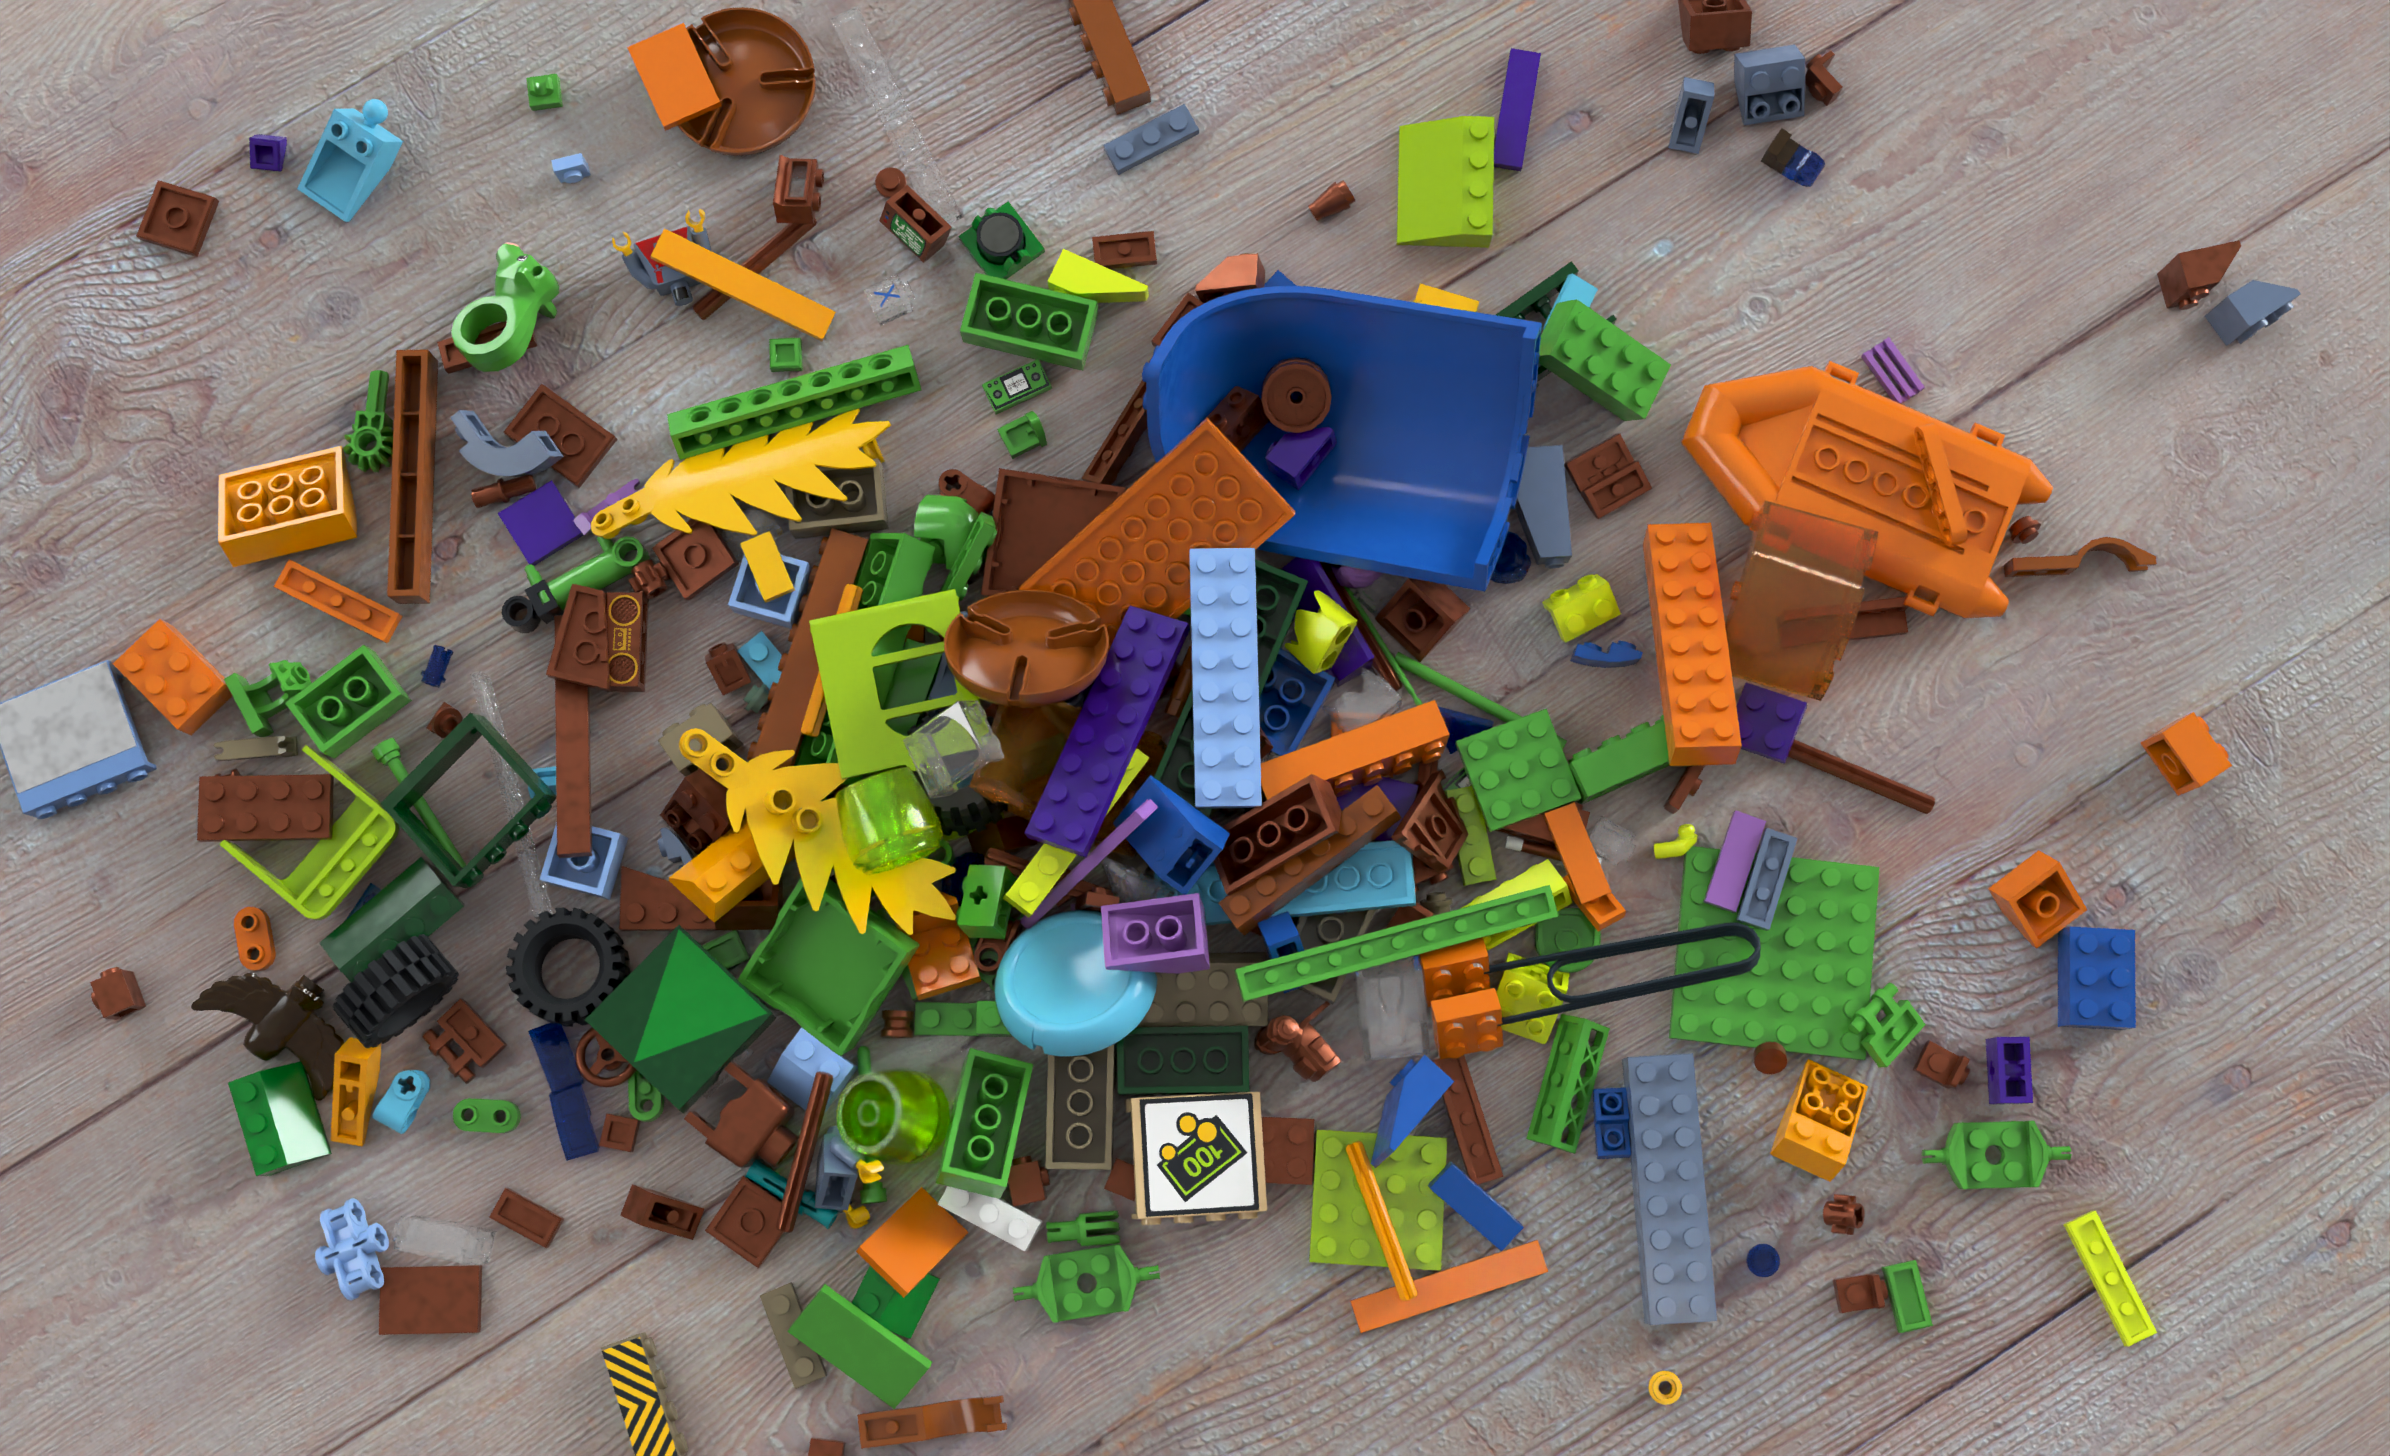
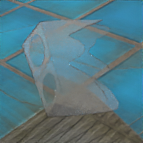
(1359, 709)

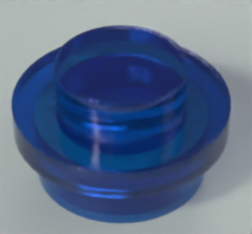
(1763, 1260)

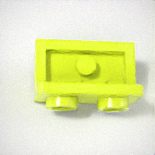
(1582, 606)

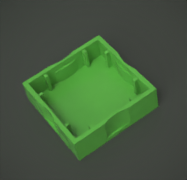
(825, 969)

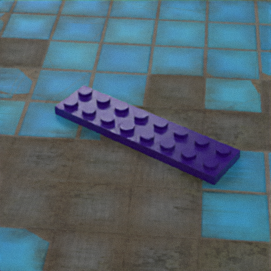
(1107, 731)

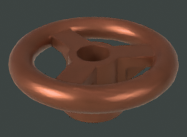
(591, 1074)

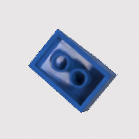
(1412, 1096)

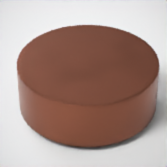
(1770, 1058)

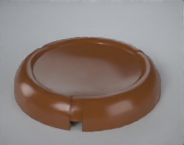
(759, 76)
(1026, 648)

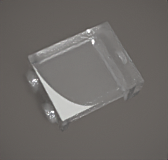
(953, 747)

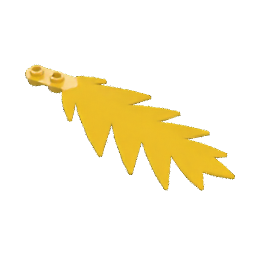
(748, 471)
(787, 808)

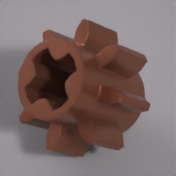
(649, 579)
(1843, 1214)

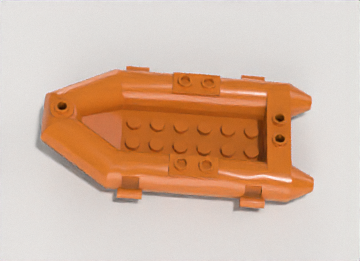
(1856, 460)

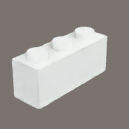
(993, 1216)

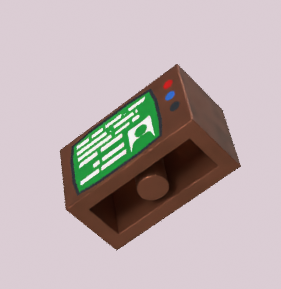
(915, 223)

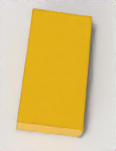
(767, 566)

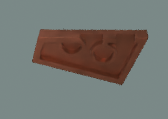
(582, 640)
(657, 905)

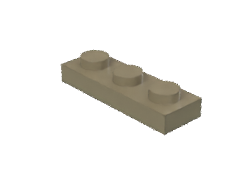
(801, 1361)

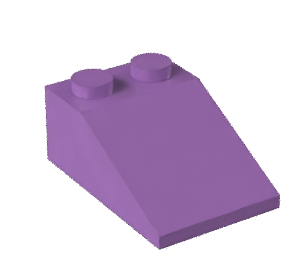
(1156, 935)

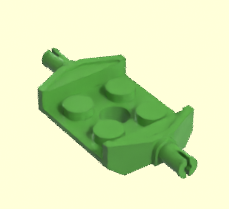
(2021, 1148)
(1059, 1289)

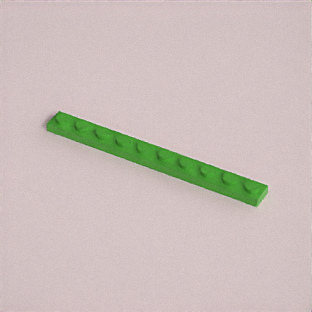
(1395, 943)

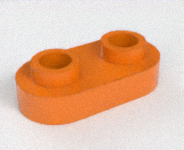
(257, 936)

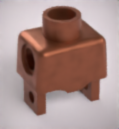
(750, 1124)

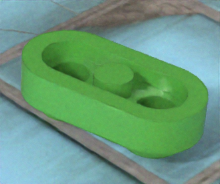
(639, 1092)
(485, 1115)

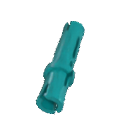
(776, 1185)

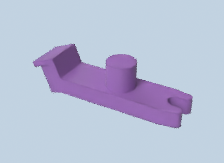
(584, 520)

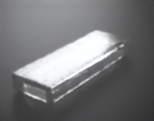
(919, 1053)

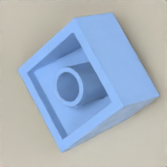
(801, 1062)

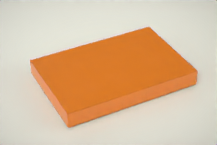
(674, 76)
(912, 1242)

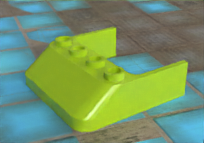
(332, 864)

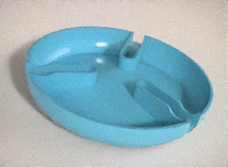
(1059, 993)

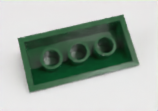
(407, 907)

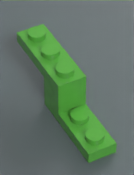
(959, 1019)

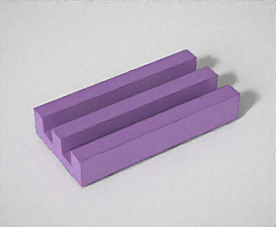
(1902, 365)

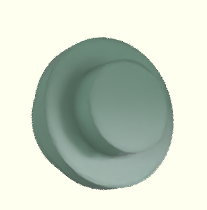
(756, 698)

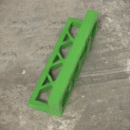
(1563, 1081)

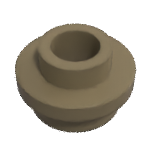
(1437, 902)

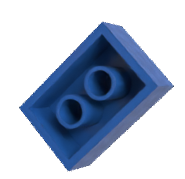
(2096, 978)

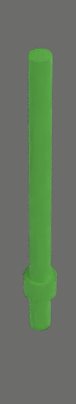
(1459, 690)

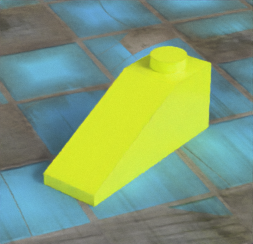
(1093, 281)

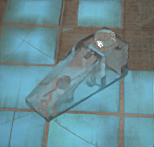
(1132, 883)

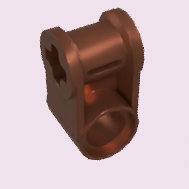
(977, 495)
(996, 945)

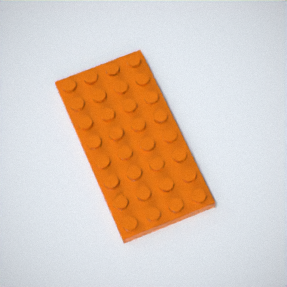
(1142, 541)

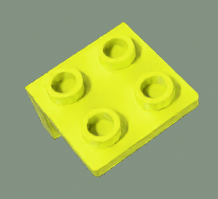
(1526, 991)

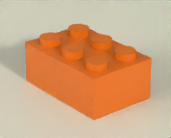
(174, 677)

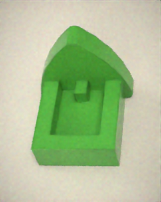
(1023, 434)

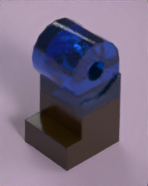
(1793, 160)

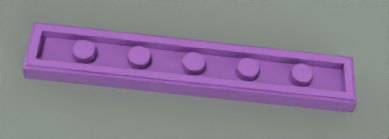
(1091, 861)

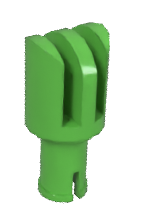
(1080, 1229)

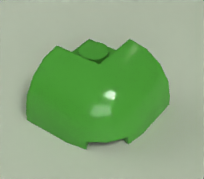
(946, 526)

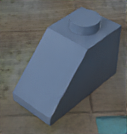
(1691, 115)

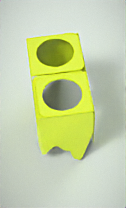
(1321, 634)

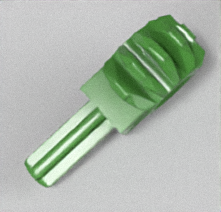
(372, 426)

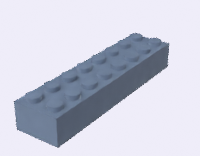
(1669, 1190)

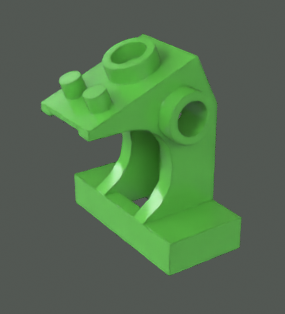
(255, 700)

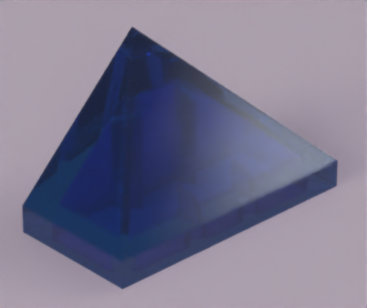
(1462, 726)

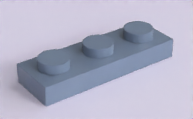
(1151, 139)
(1766, 879)

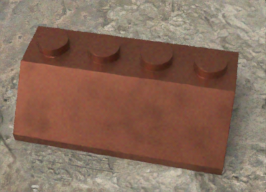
(1277, 832)

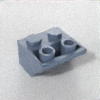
(1770, 84)
(2250, 310)

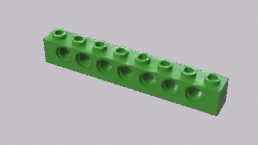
(793, 402)

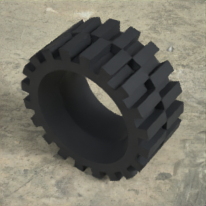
(536, 944)
(395, 991)

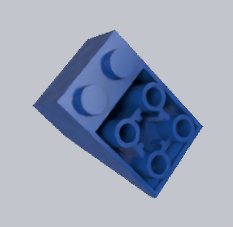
(1175, 838)

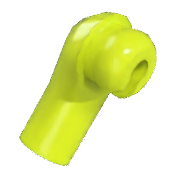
(1679, 846)

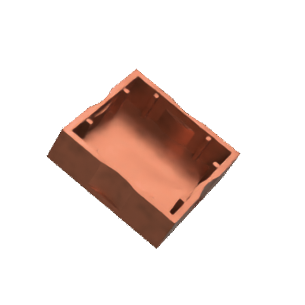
(1036, 520)

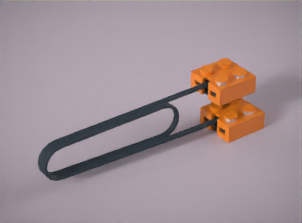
(1469, 1012)

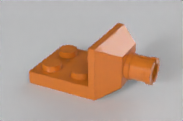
(944, 954)

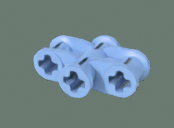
(351, 1249)

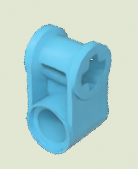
(399, 1104)

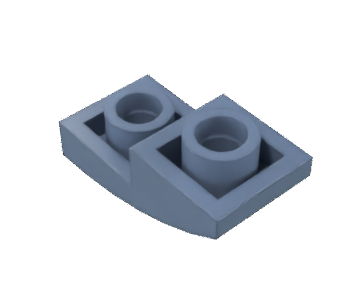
(674, 848)

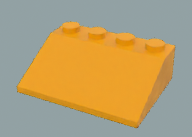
(286, 507)

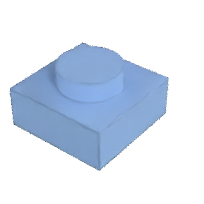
(571, 168)

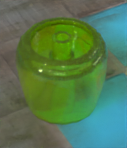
(887, 821)
(893, 1116)

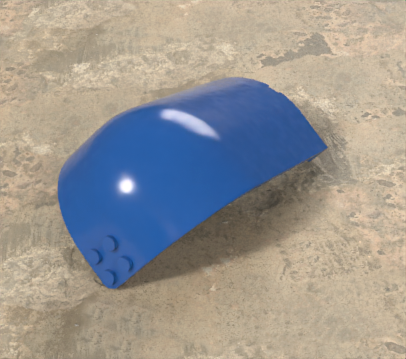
(1420, 411)

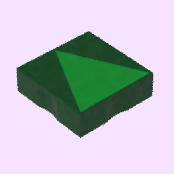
(680, 1019)

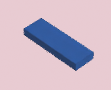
(1475, 1206)

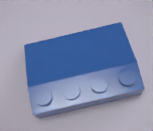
(1291, 702)

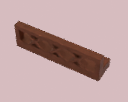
(1880, 619)

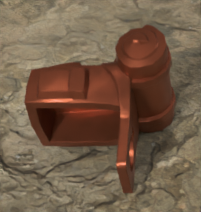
(1300, 1043)

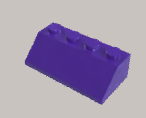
(1355, 652)

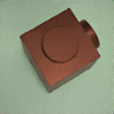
(117, 993)
(1027, 1181)

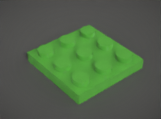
(1518, 770)

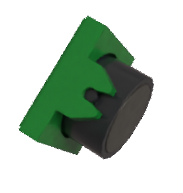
(1001, 242)

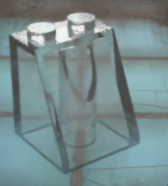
(1392, 1010)

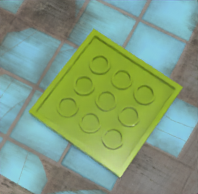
(1340, 1218)

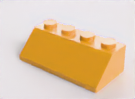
(723, 873)

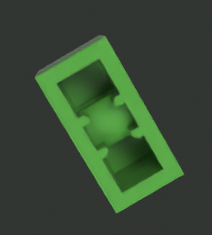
(983, 907)

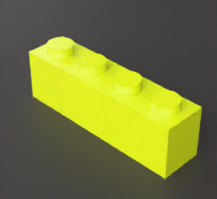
(1535, 877)

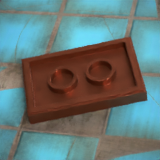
(574, 433)
(430, 1300)

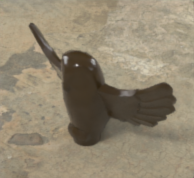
(280, 1022)

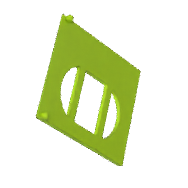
(846, 670)

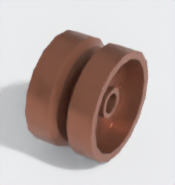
(1300, 376)

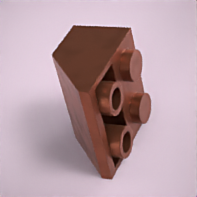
(698, 811)

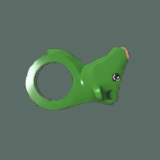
(520, 293)

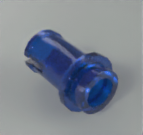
(436, 666)

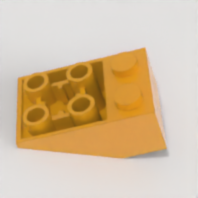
(1820, 1121)

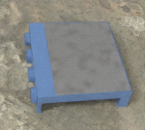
(70, 741)

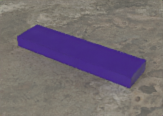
(1516, 109)

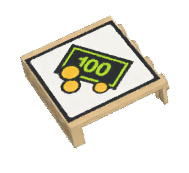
(1198, 1156)

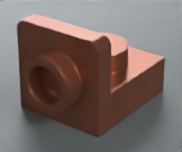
(727, 667)
(1942, 1066)
(1860, 1292)

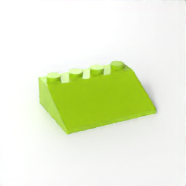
(1446, 182)

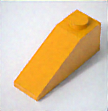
(354, 1091)

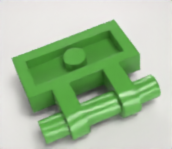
(1893, 1032)

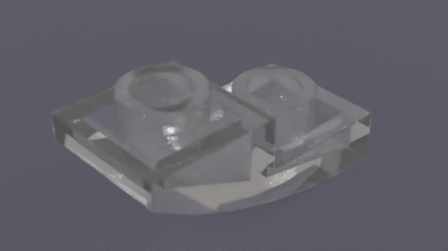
(1377, 595)

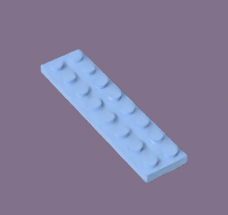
(1225, 678)

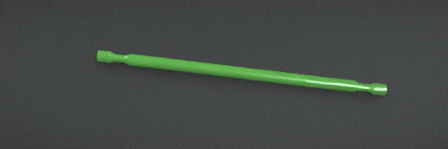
(1389, 656)

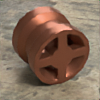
(897, 1024)

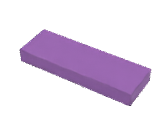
(1734, 861)

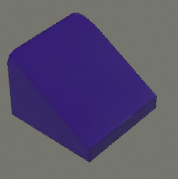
(267, 152)

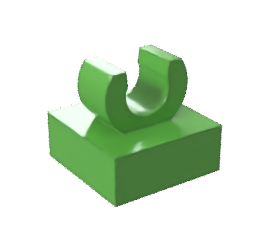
(544, 92)

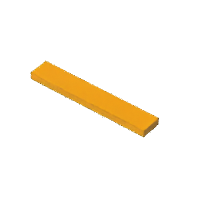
(742, 284)

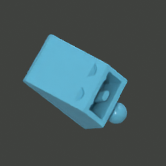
(344, 168)

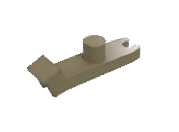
(257, 748)

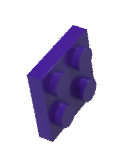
(1768, 721)

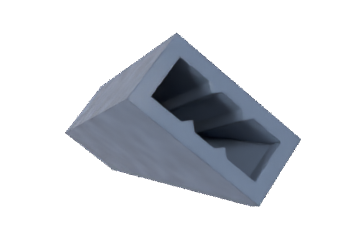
(1544, 506)

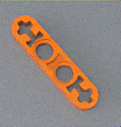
(1940, 484)

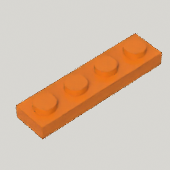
(338, 601)

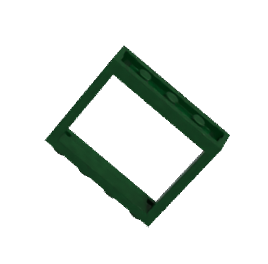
(432, 768)

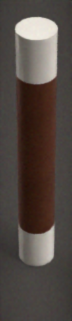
(1534, 848)

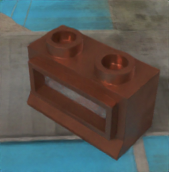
(797, 190)

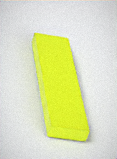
(2110, 1278)

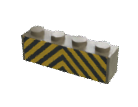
(642, 1397)

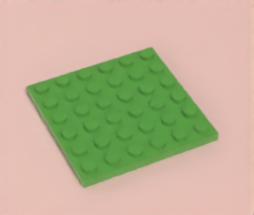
(1809, 968)

